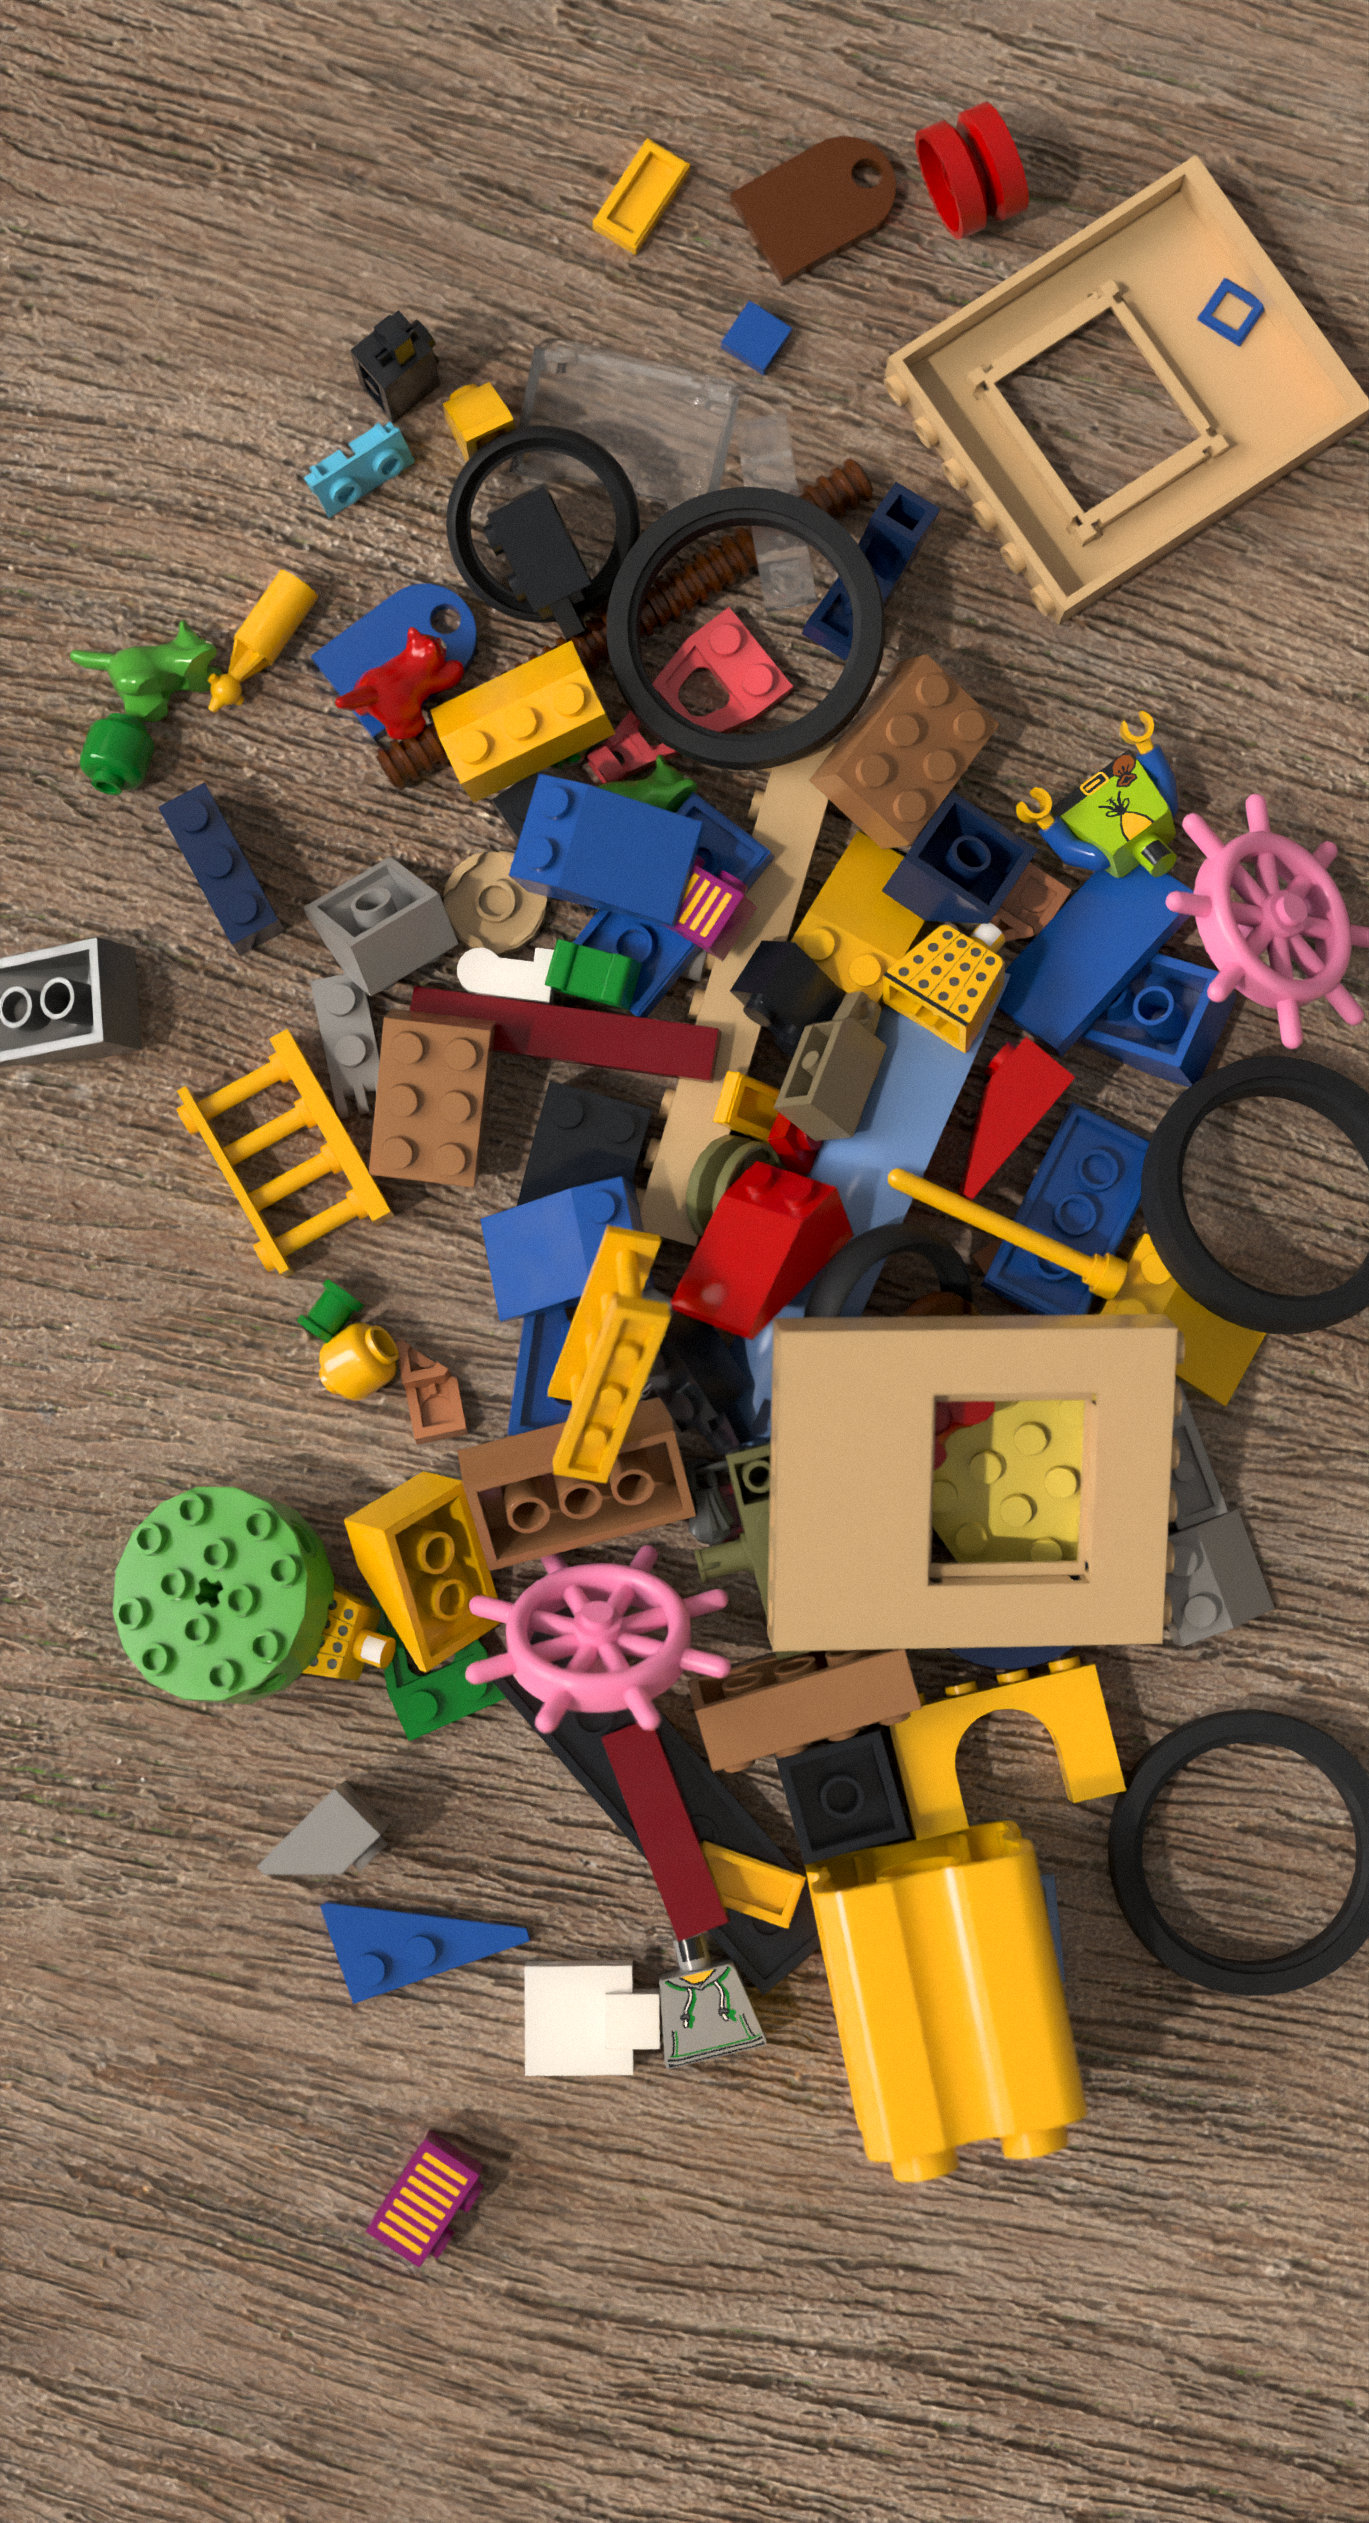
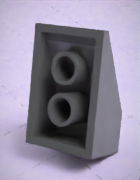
(69, 1003)

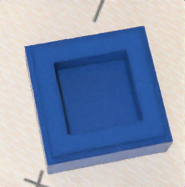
(1227, 332)
(756, 338)

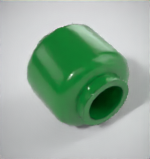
(117, 753)

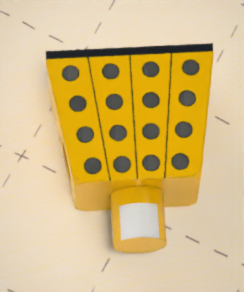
(949, 982)
(351, 1639)

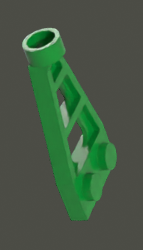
(438, 1697)

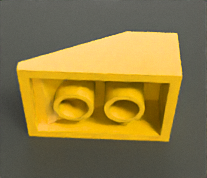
(854, 926)
(1214, 1348)
(424, 1565)

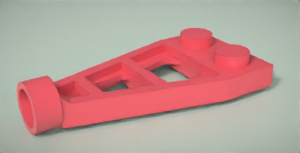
(736, 663)

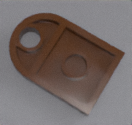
(814, 207)

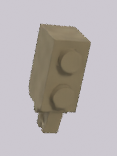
(834, 1071)

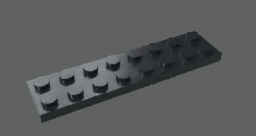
(757, 1947)

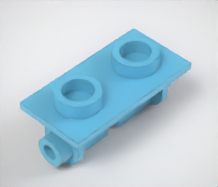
(377, 458)

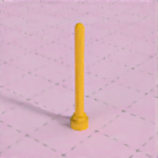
(1102, 1273)

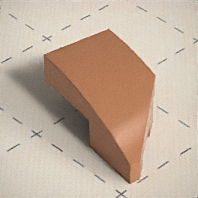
(431, 1396)

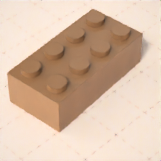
(533, 1513)
(799, 1700)

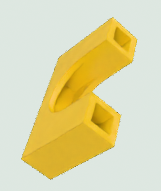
(1063, 1699)

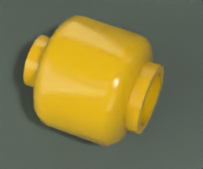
(358, 1361)

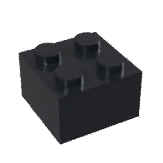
(842, 1796)

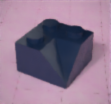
(959, 866)

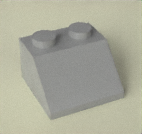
(382, 925)
(1214, 1579)
(330, 1838)

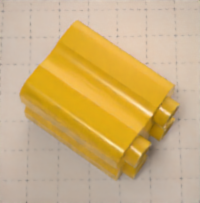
(948, 1998)

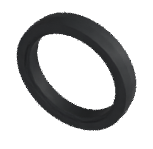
(715, 512)
(1169, 1220)
(1125, 1842)

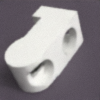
(489, 975)

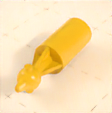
(262, 636)

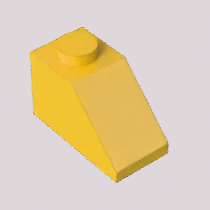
(476, 417)

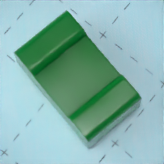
(593, 974)

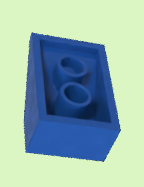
(605, 851)
(1163, 1021)
(548, 1246)

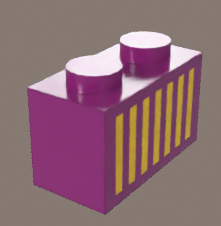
(713, 910)
(425, 2200)

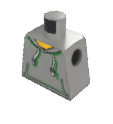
(705, 2007)

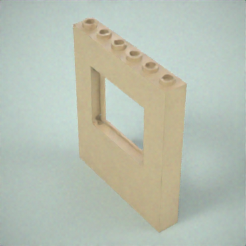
(1156, 269)
(859, 1478)

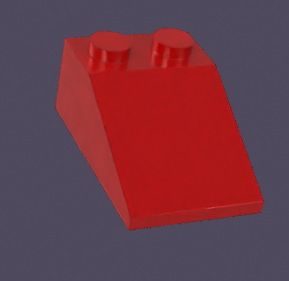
(1016, 1097)
(761, 1249)

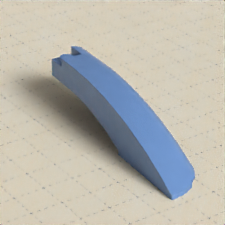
(896, 1130)

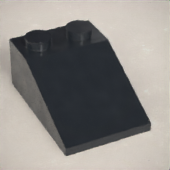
(583, 1141)

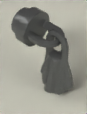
(712, 1515)

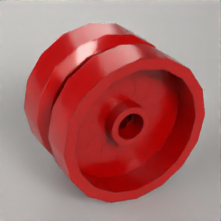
(972, 170)

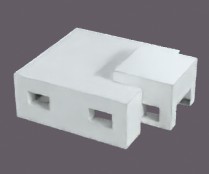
(586, 2018)

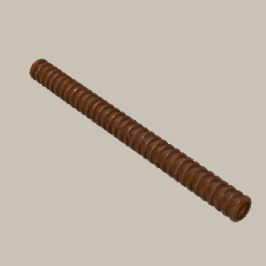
(664, 600)

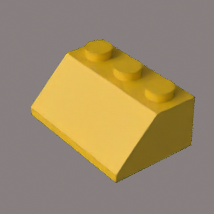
(521, 722)

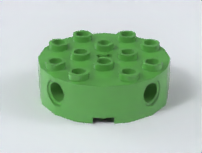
(222, 1595)

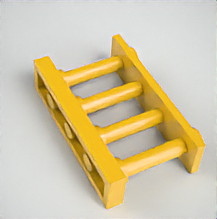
(310, 1110)
(607, 1354)

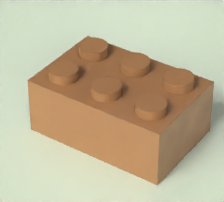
(904, 752)
(432, 1097)

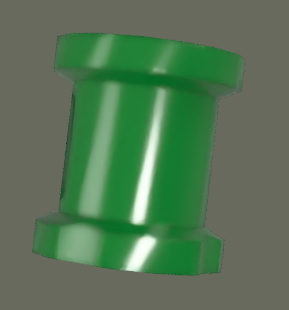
(330, 1312)

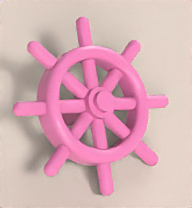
(1271, 920)
(598, 1638)

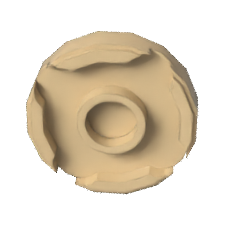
(491, 907)

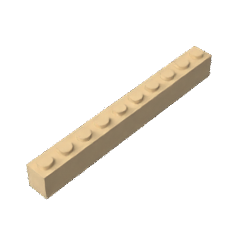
(789, 826)

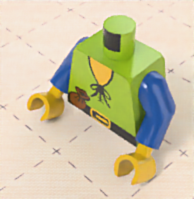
(1116, 815)

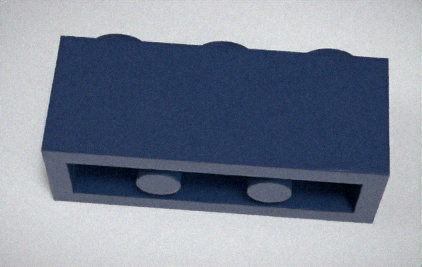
(221, 869)

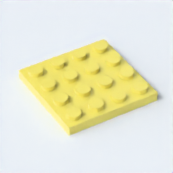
(1013, 1484)

